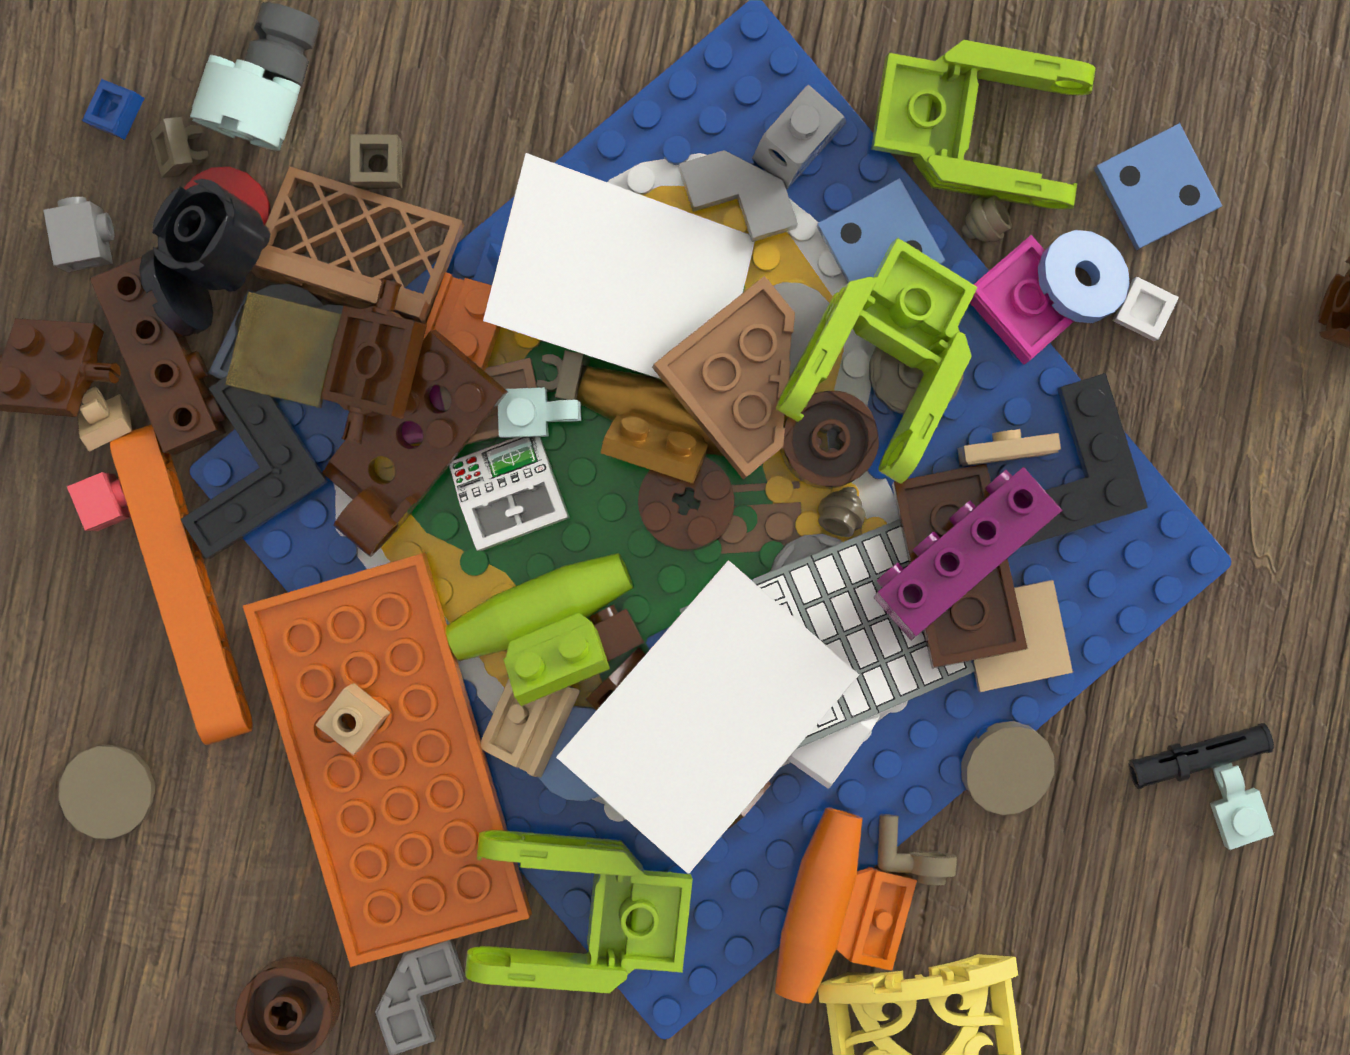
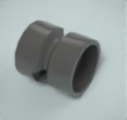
(282, 41)

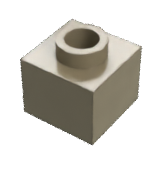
(367, 148)

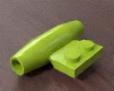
(544, 626)

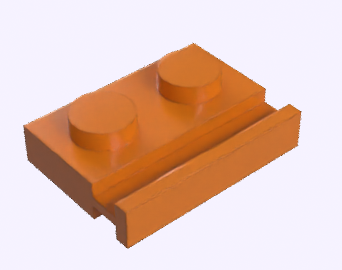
(460, 315)

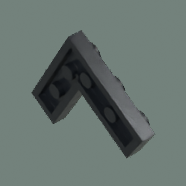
(283, 479)
(1110, 479)

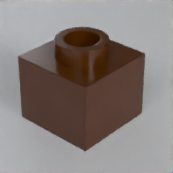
(616, 631)

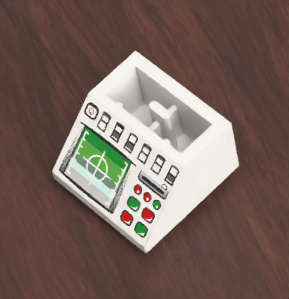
(507, 491)

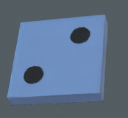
(1157, 186)
(866, 229)

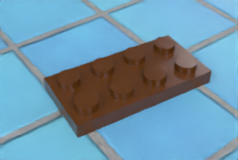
(988, 616)

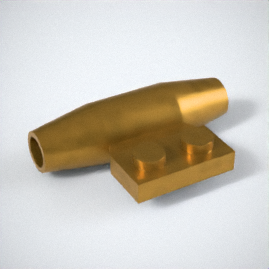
(647, 423)

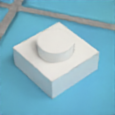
(1145, 309)

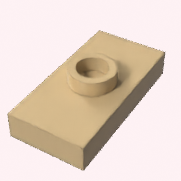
(1008, 446)

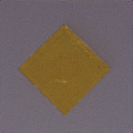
(283, 349)

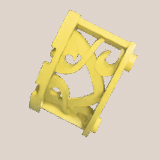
(967, 977)

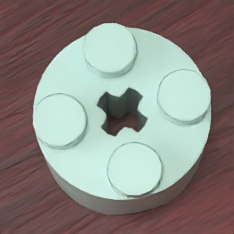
(244, 103)

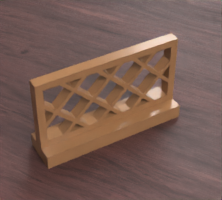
(345, 286)

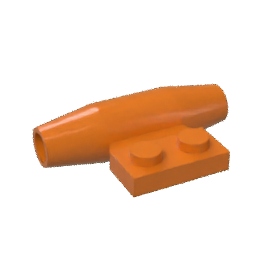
(839, 910)

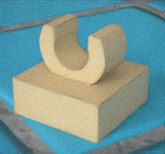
(101, 419)

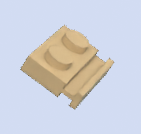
(529, 732)

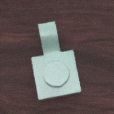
(527, 413)
(1240, 813)

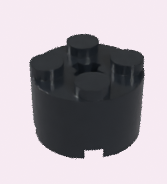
(209, 235)

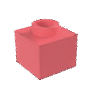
(99, 501)

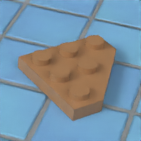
(735, 374)

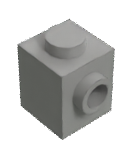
(79, 234)

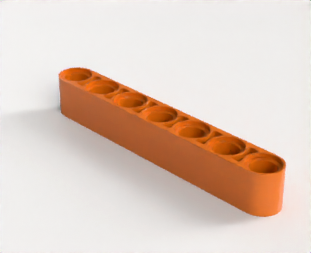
(181, 587)

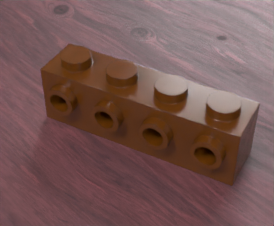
(159, 363)

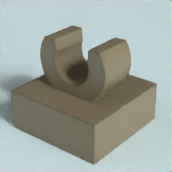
(172, 147)
(569, 374)

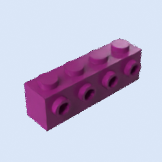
(966, 553)

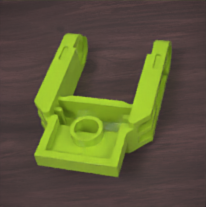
(930, 112)
(913, 316)
(633, 920)

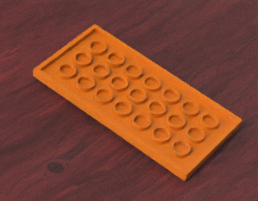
(408, 809)

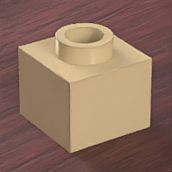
(366, 711)

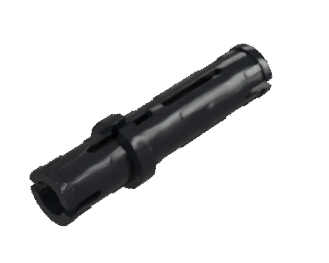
(1184, 760)

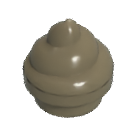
(987, 220)
(841, 512)

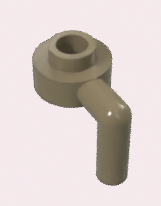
(928, 865)

